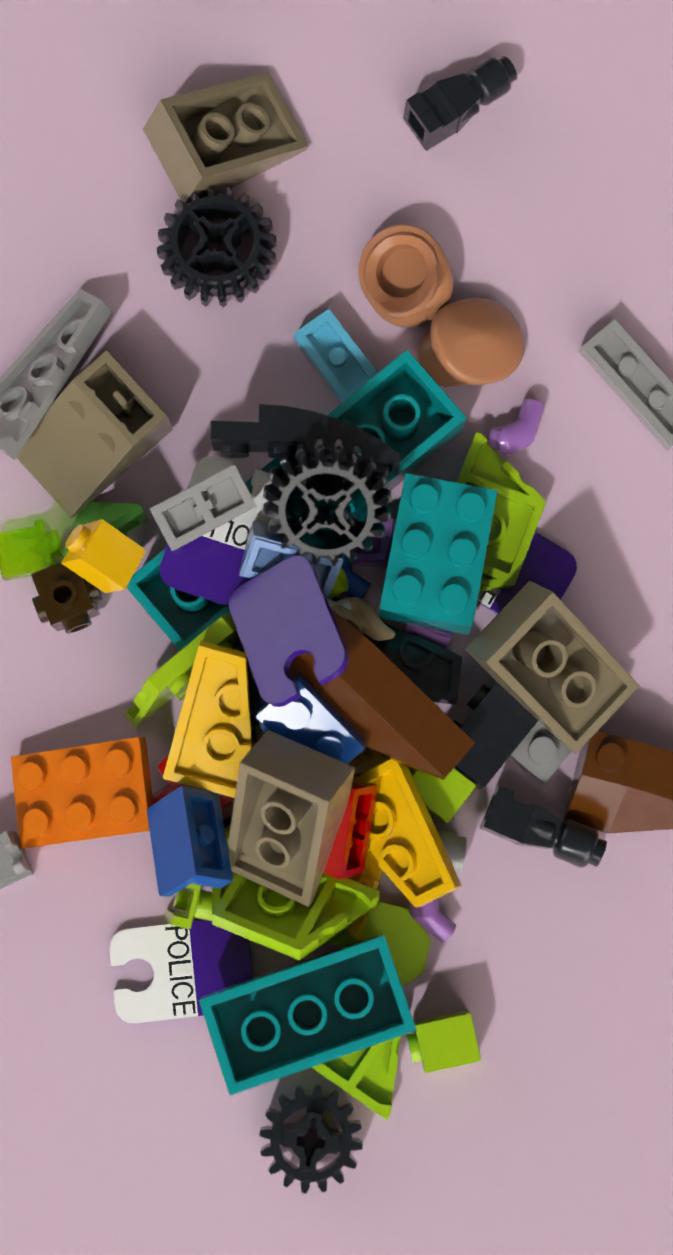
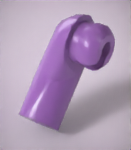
(519, 433)
(433, 920)

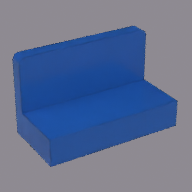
(189, 841)

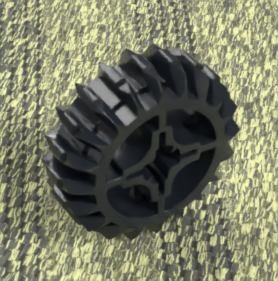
(239, 221)
(347, 530)

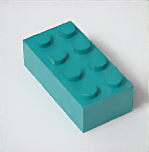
(306, 1014)

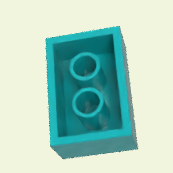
(437, 554)

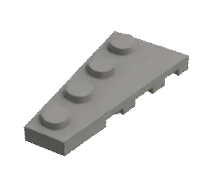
(44, 368)

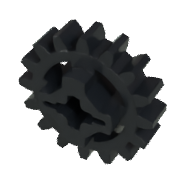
(333, 1142)

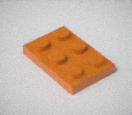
(82, 792)

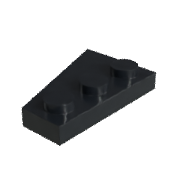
(424, 663)

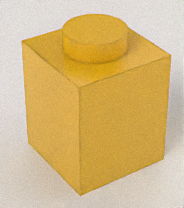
(102, 555)

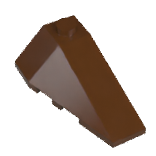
(388, 707)
(622, 786)

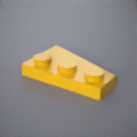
(213, 722)
(406, 837)

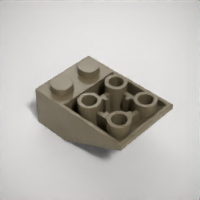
(93, 434)

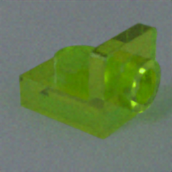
(28, 550)

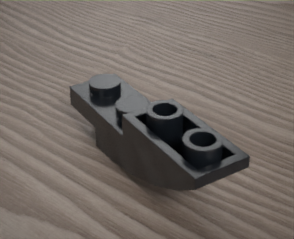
(285, 427)

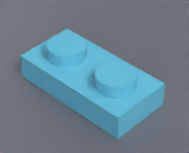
(334, 355)

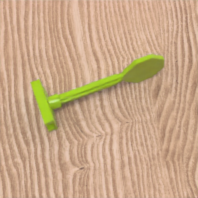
(404, 936)

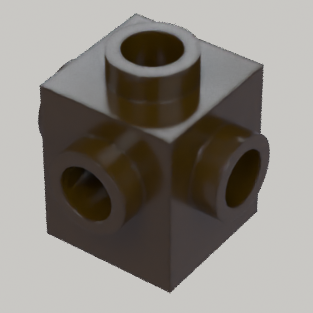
(53, 587)

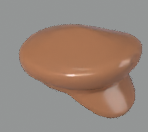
(405, 275)
(472, 344)

